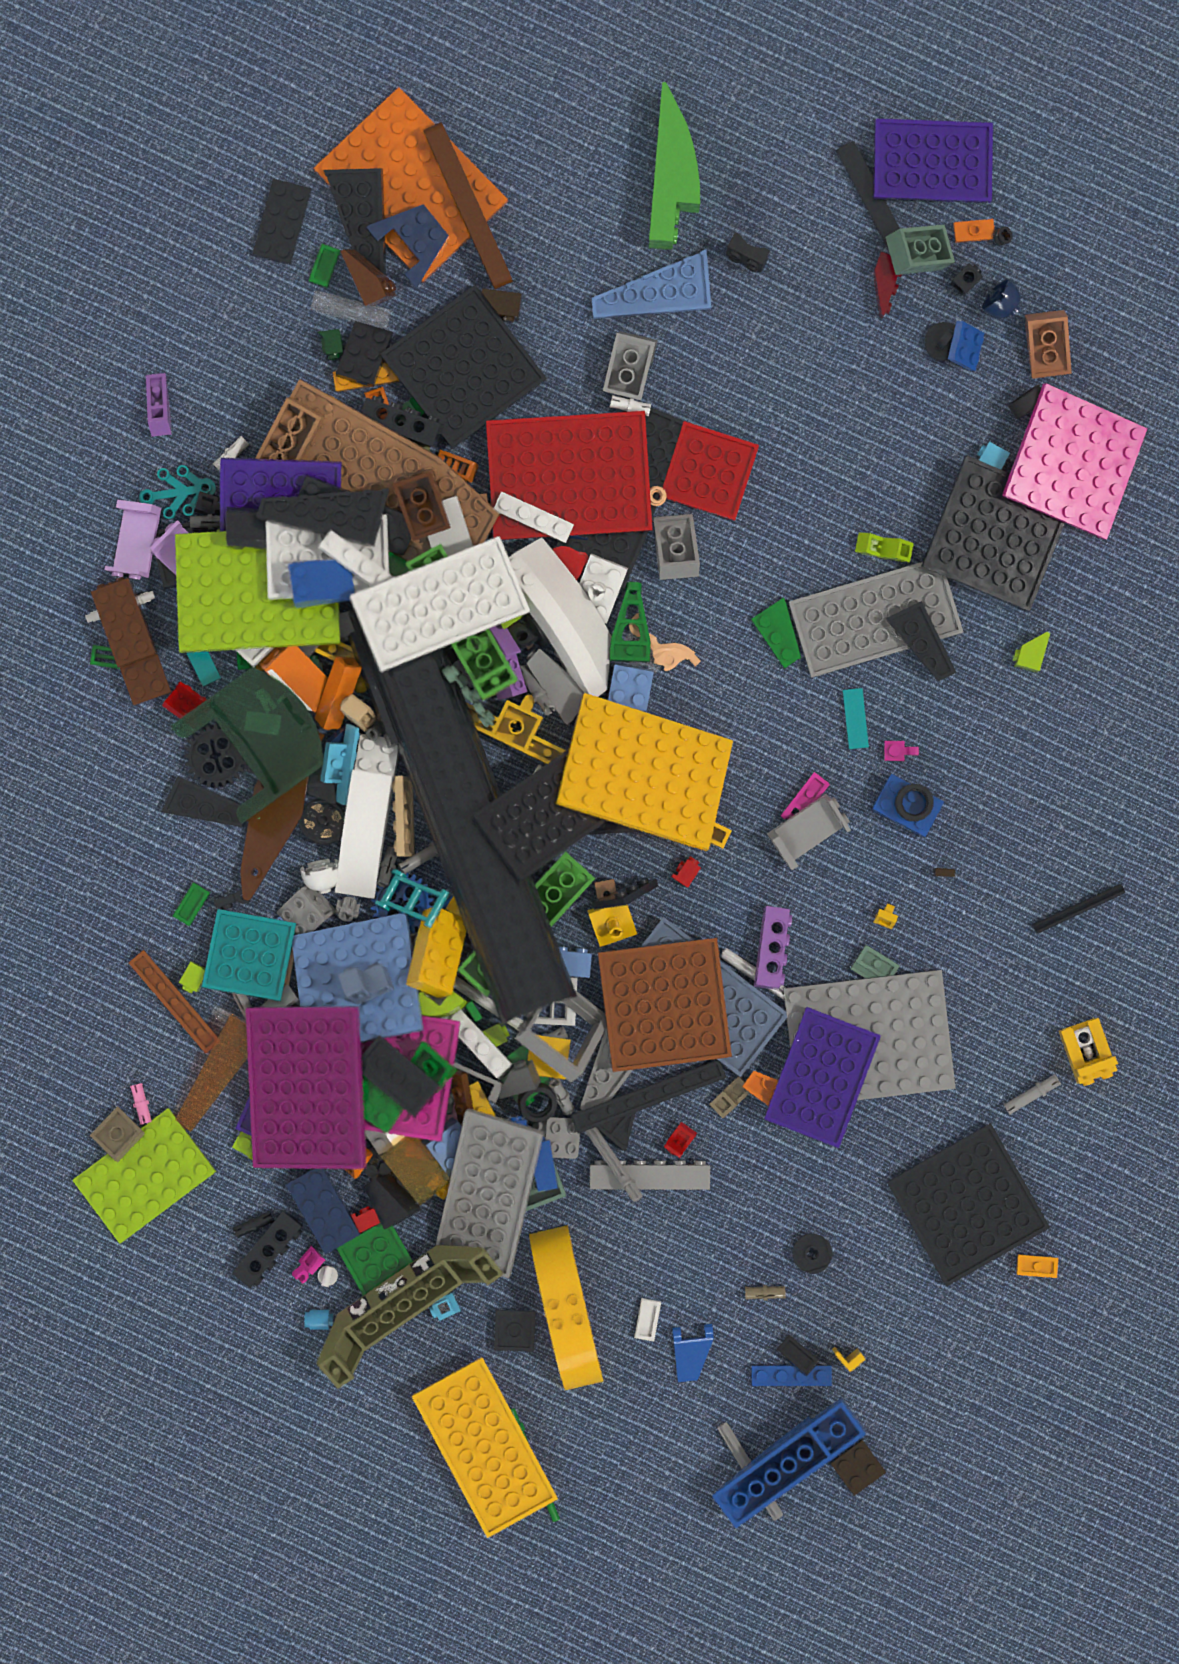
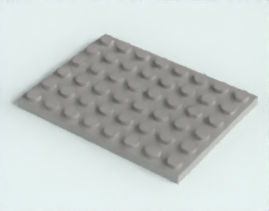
(906, 1013)

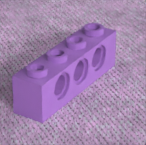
(763, 977)

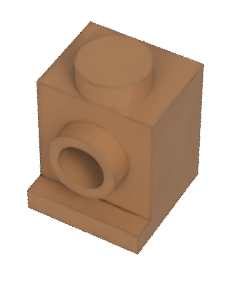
(601, 887)

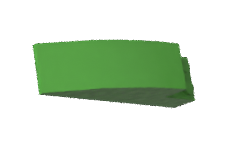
(675, 174)
(557, 892)

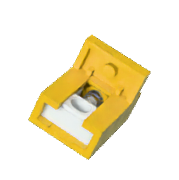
(1099, 1066)

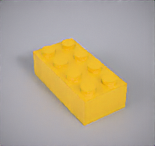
(437, 954)

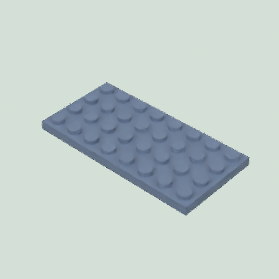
(750, 1014)

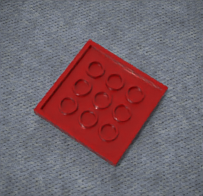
(709, 470)

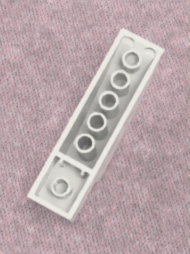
(366, 817)

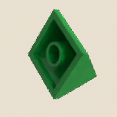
(433, 1064)

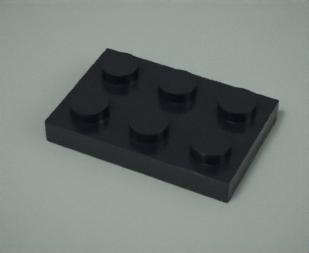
(361, 356)

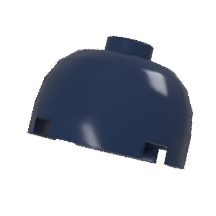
(1003, 300)

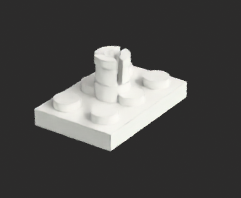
(602, 583)

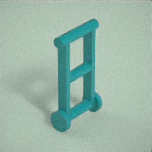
(401, 877)

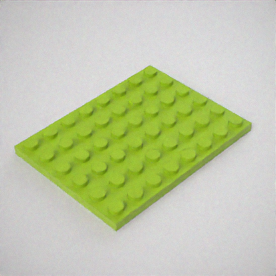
(227, 601)

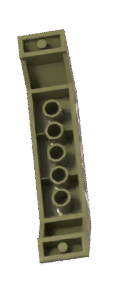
(398, 1302)

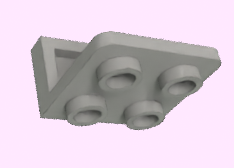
(562, 1136)

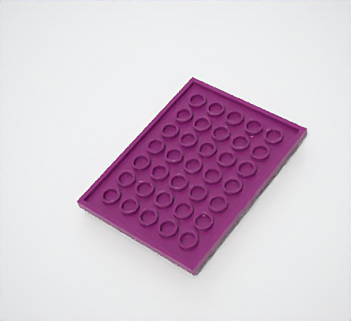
(306, 1087)

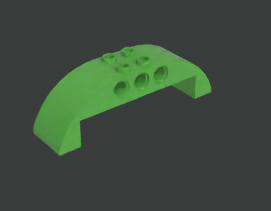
(477, 652)

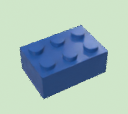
(913, 803)

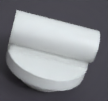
(327, 1275)

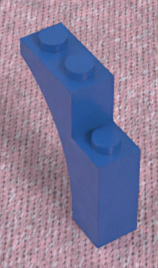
(545, 1170)

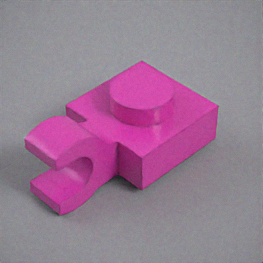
(896, 750)
(309, 1264)

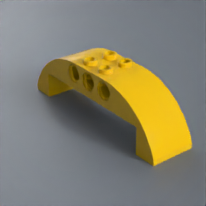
(565, 1307)

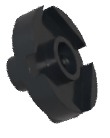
(802, 1247)

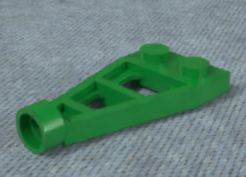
(631, 650)

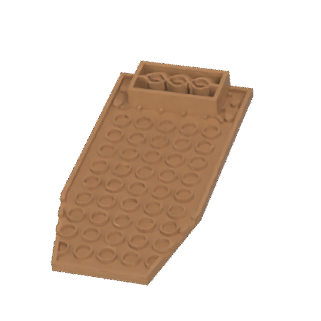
(371, 455)

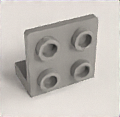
(307, 910)

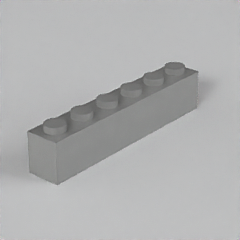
(654, 1176)

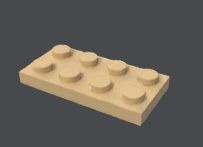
(404, 823)

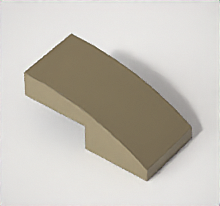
(729, 1097)

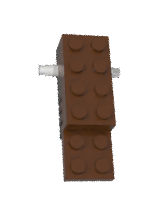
(130, 638)

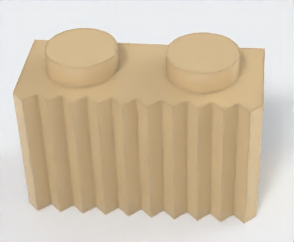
(358, 712)

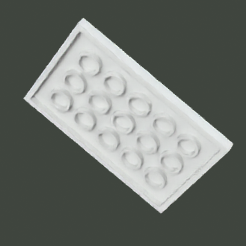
(294, 545)

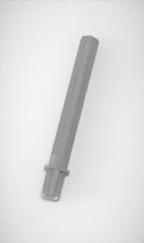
(623, 1177)
(743, 1459)

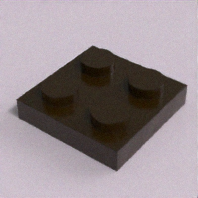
(858, 1467)

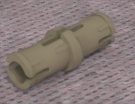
(765, 1292)

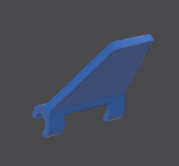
(691, 1353)

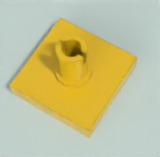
(612, 924)
(543, 1069)

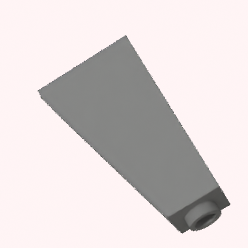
(558, 683)

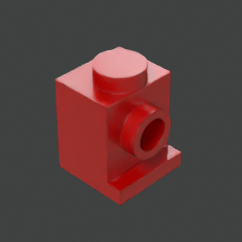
(687, 871)
(366, 1219)

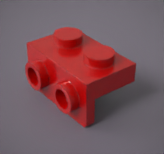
(183, 700)

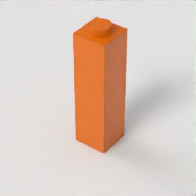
(338, 687)

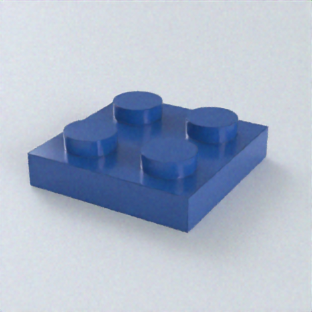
(966, 346)

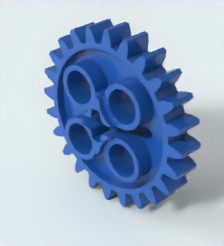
(401, 892)

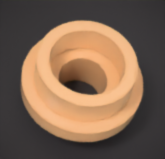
(657, 489)

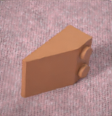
(1048, 343)

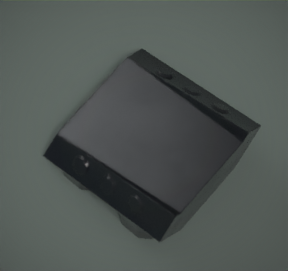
(244, 528)

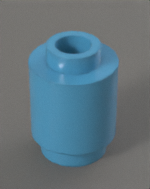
(318, 1319)

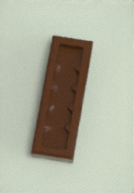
(461, 1094)

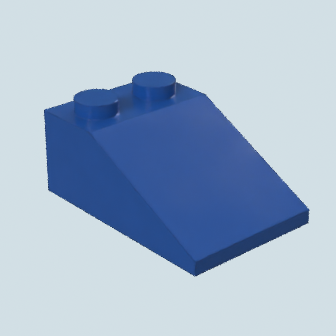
(320, 583)

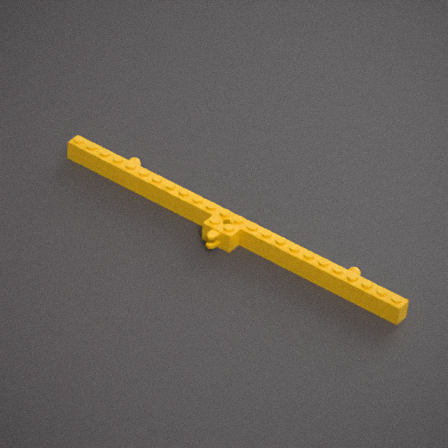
(523, 740)

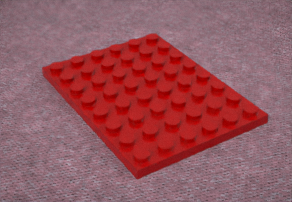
(575, 468)

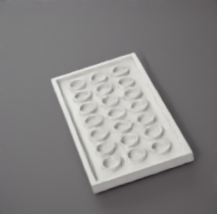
(439, 604)

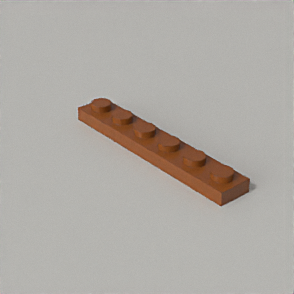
(174, 1001)

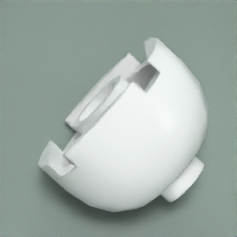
(320, 875)

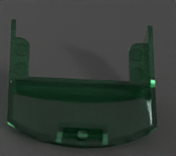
(267, 730)

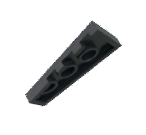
(922, 638)
(200, 803)

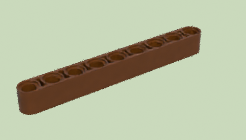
(468, 205)

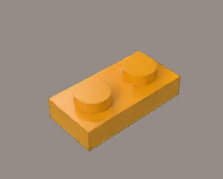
(1037, 1266)

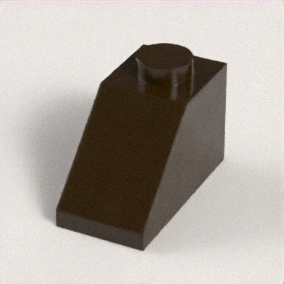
(504, 303)

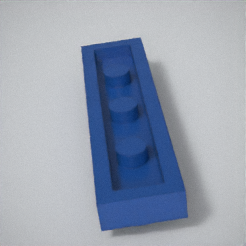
(790, 1376)

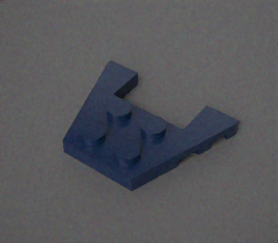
(419, 233)

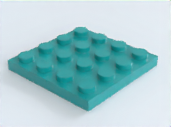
(249, 955)

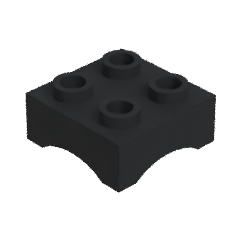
(751, 256)

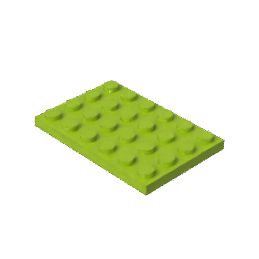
(146, 1179)

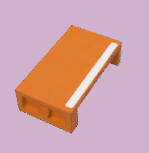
(297, 673)

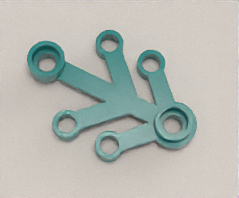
(181, 491)

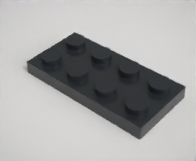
(282, 221)
(398, 1076)

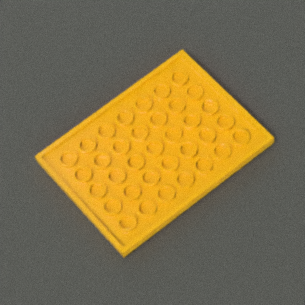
(644, 772)

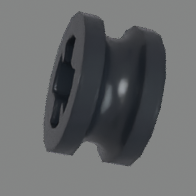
(1000, 240)

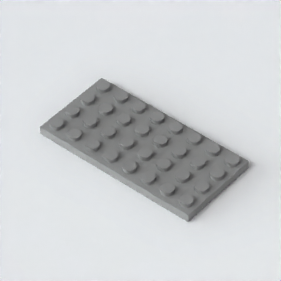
(850, 621)
(490, 1186)

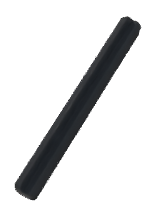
(1078, 908)

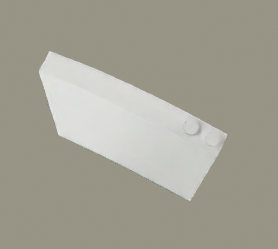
(564, 615)

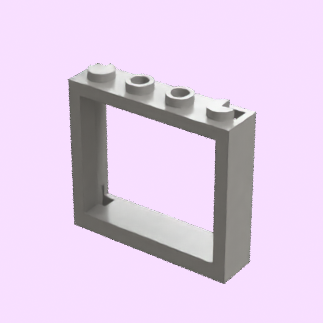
(549, 1055)

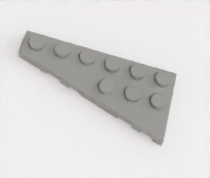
(603, 1081)

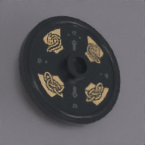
(322, 822)

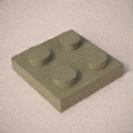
(117, 1134)

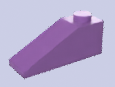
(158, 405)

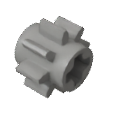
(347, 909)

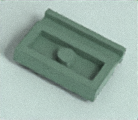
(873, 964)

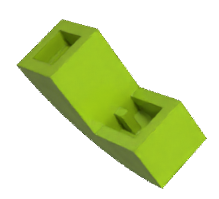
(884, 548)
(450, 1006)

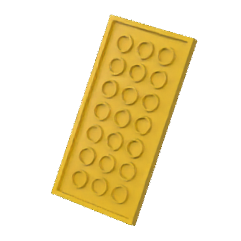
(484, 1447)

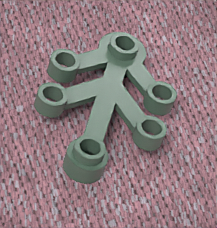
(451, 674)

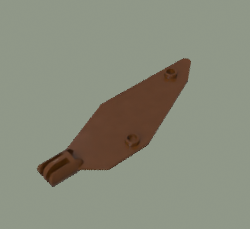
(268, 834)

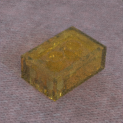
(415, 1169)

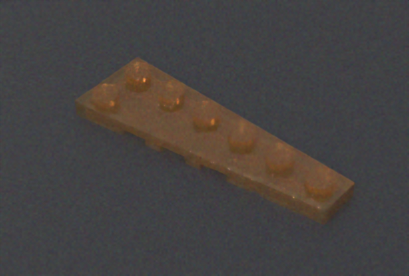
(220, 1067)

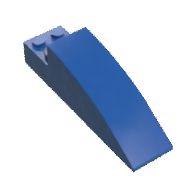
(789, 1461)

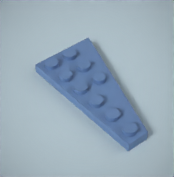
(667, 290)

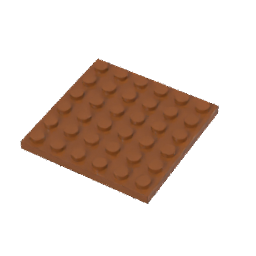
(664, 1004)

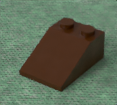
(370, 281)
(422, 504)

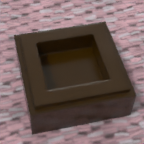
(942, 872)

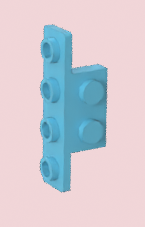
(339, 762)

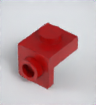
(680, 1140)

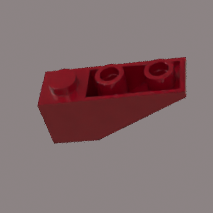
(885, 283)

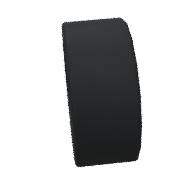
(1025, 402)
(899, 802)
(542, 1115)

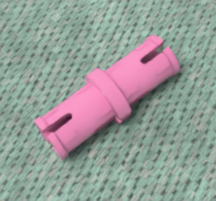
(141, 1103)

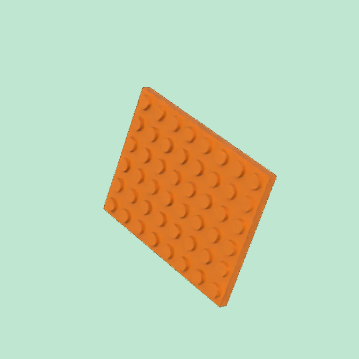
(411, 176)

